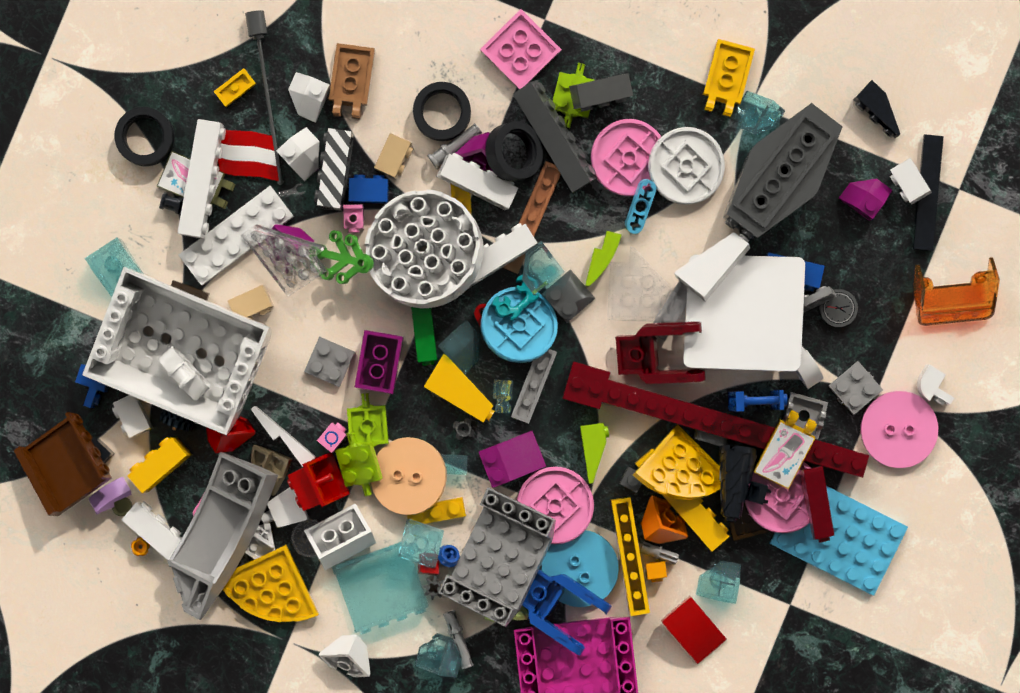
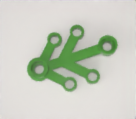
(345, 258)

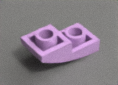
(110, 493)

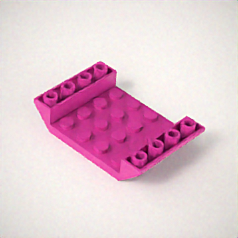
(602, 667)

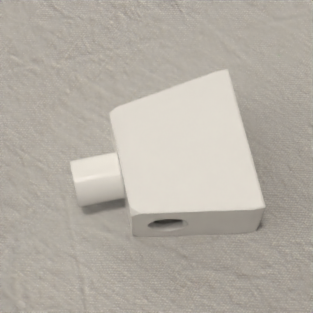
(284, 510)

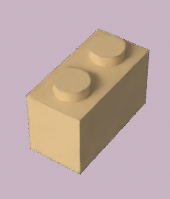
(393, 156)
(252, 302)

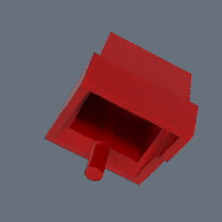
(318, 482)

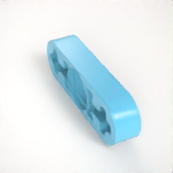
(630, 217)

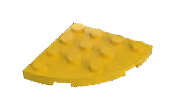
(679, 468)
(272, 588)

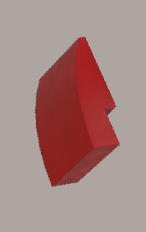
(693, 629)

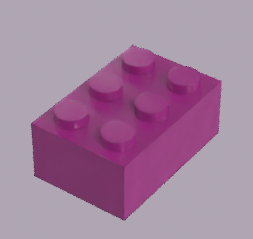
(379, 362)

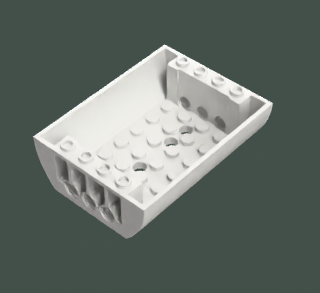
(130, 362)

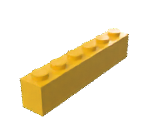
(697, 517)
(630, 556)

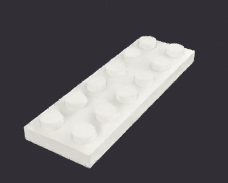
(224, 242)

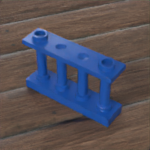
(738, 400)

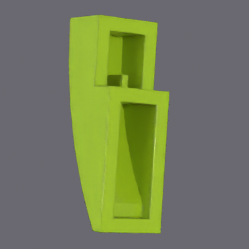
(602, 257)

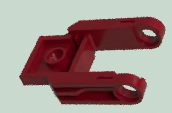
(640, 353)

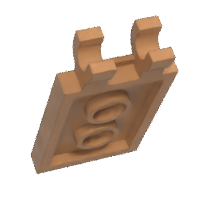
(351, 78)

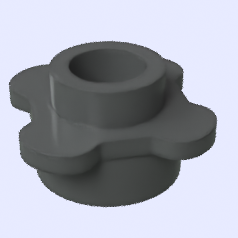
(460, 433)

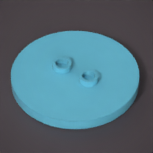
(524, 337)
(587, 561)

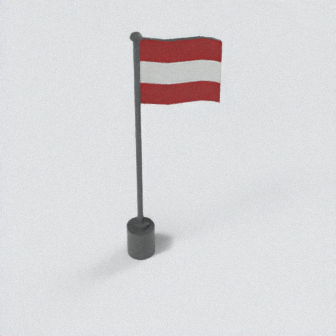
(249, 151)

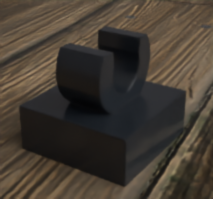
(757, 493)

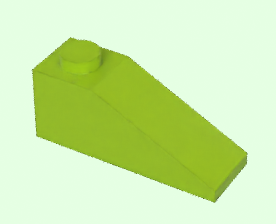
(593, 442)

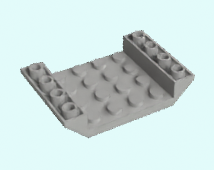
(500, 558)

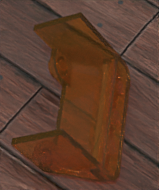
(956, 302)

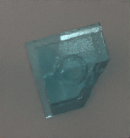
(758, 113)
(540, 268)
(462, 346)
(720, 582)
(439, 656)

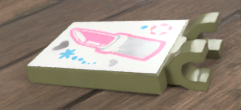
(175, 178)

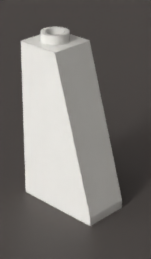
(712, 266)

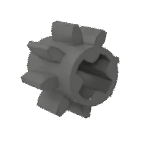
(434, 582)

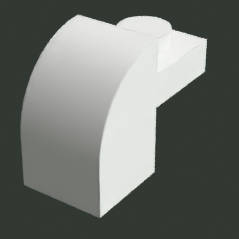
(809, 371)
(928, 385)

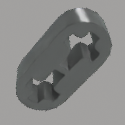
(710, 438)

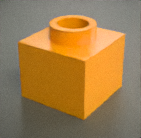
(656, 571)

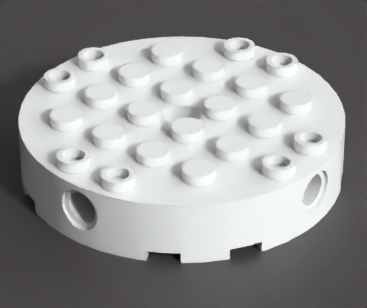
(451, 254)

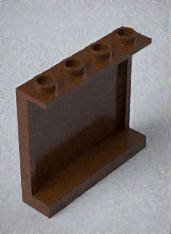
(63, 465)

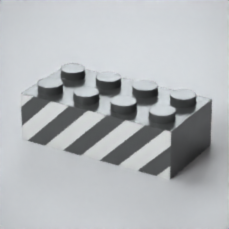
(335, 169)

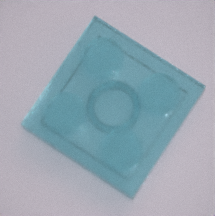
(421, 543)

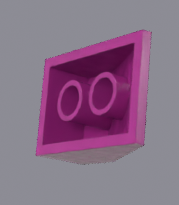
(512, 459)

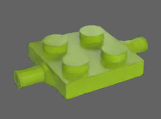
(562, 95)
(368, 422)
(358, 464)

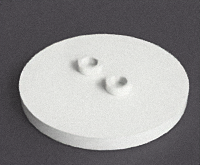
(686, 165)

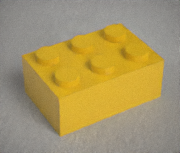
(159, 464)

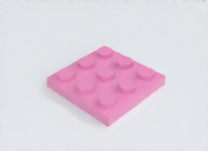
(520, 49)

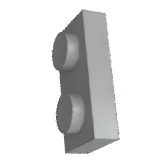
(821, 296)

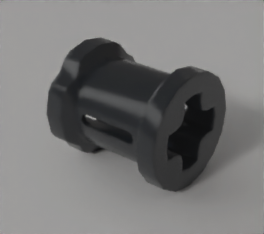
(171, 203)

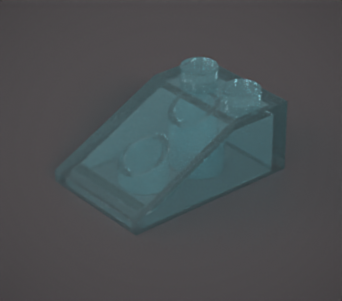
(109, 262)

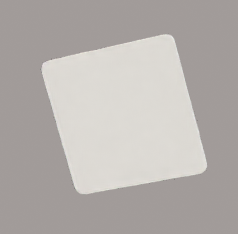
(750, 318)

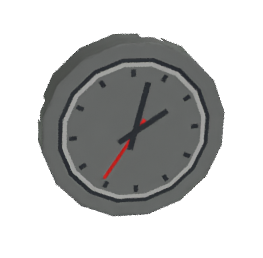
(839, 310)

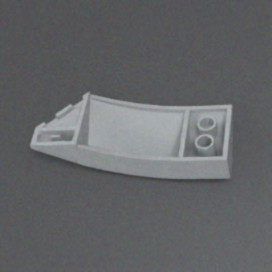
(220, 531)

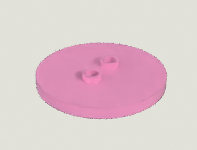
(622, 155)
(899, 429)
(561, 496)
(785, 507)

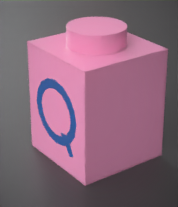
(332, 436)

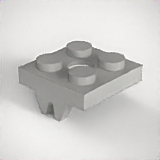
(815, 408)

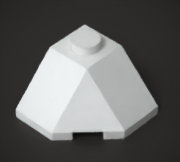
(308, 95)
(301, 153)
(348, 654)

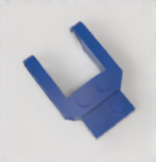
(544, 596)

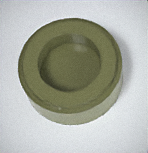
(122, 506)

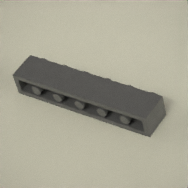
(555, 136)

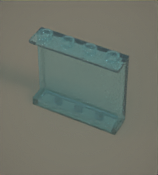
(380, 588)

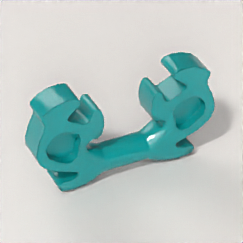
(504, 309)

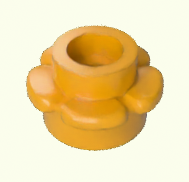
(135, 547)

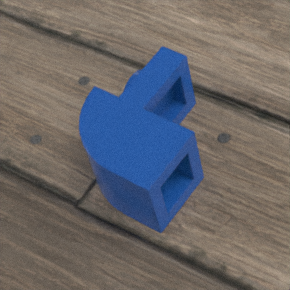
(93, 396)

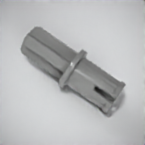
(659, 553)

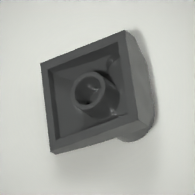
(568, 296)

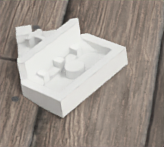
(261, 542)

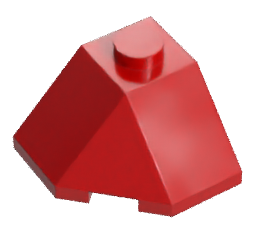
(237, 436)

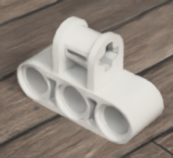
(184, 373)

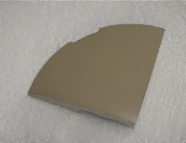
(273, 462)

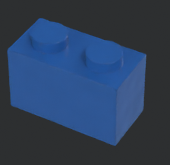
(368, 189)

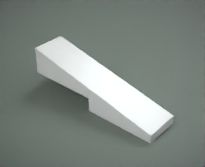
(275, 431)

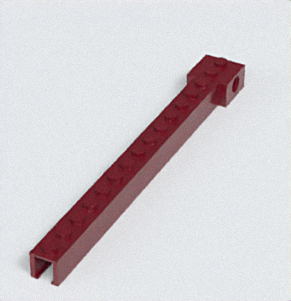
(592, 387)

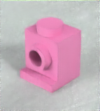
(358, 211)

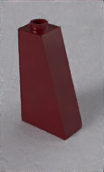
(817, 503)

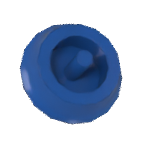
(448, 555)

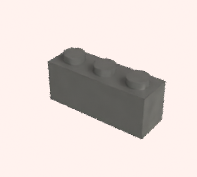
(601, 92)

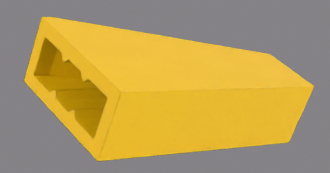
(457, 389)

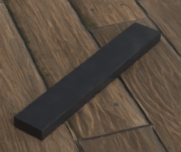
(927, 206)

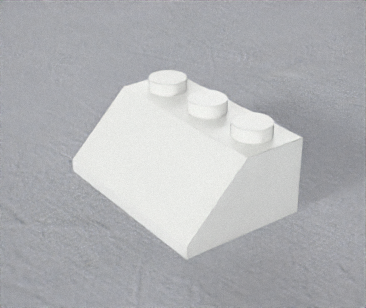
(340, 536)

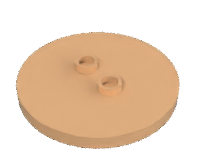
(411, 476)

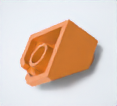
(661, 524)

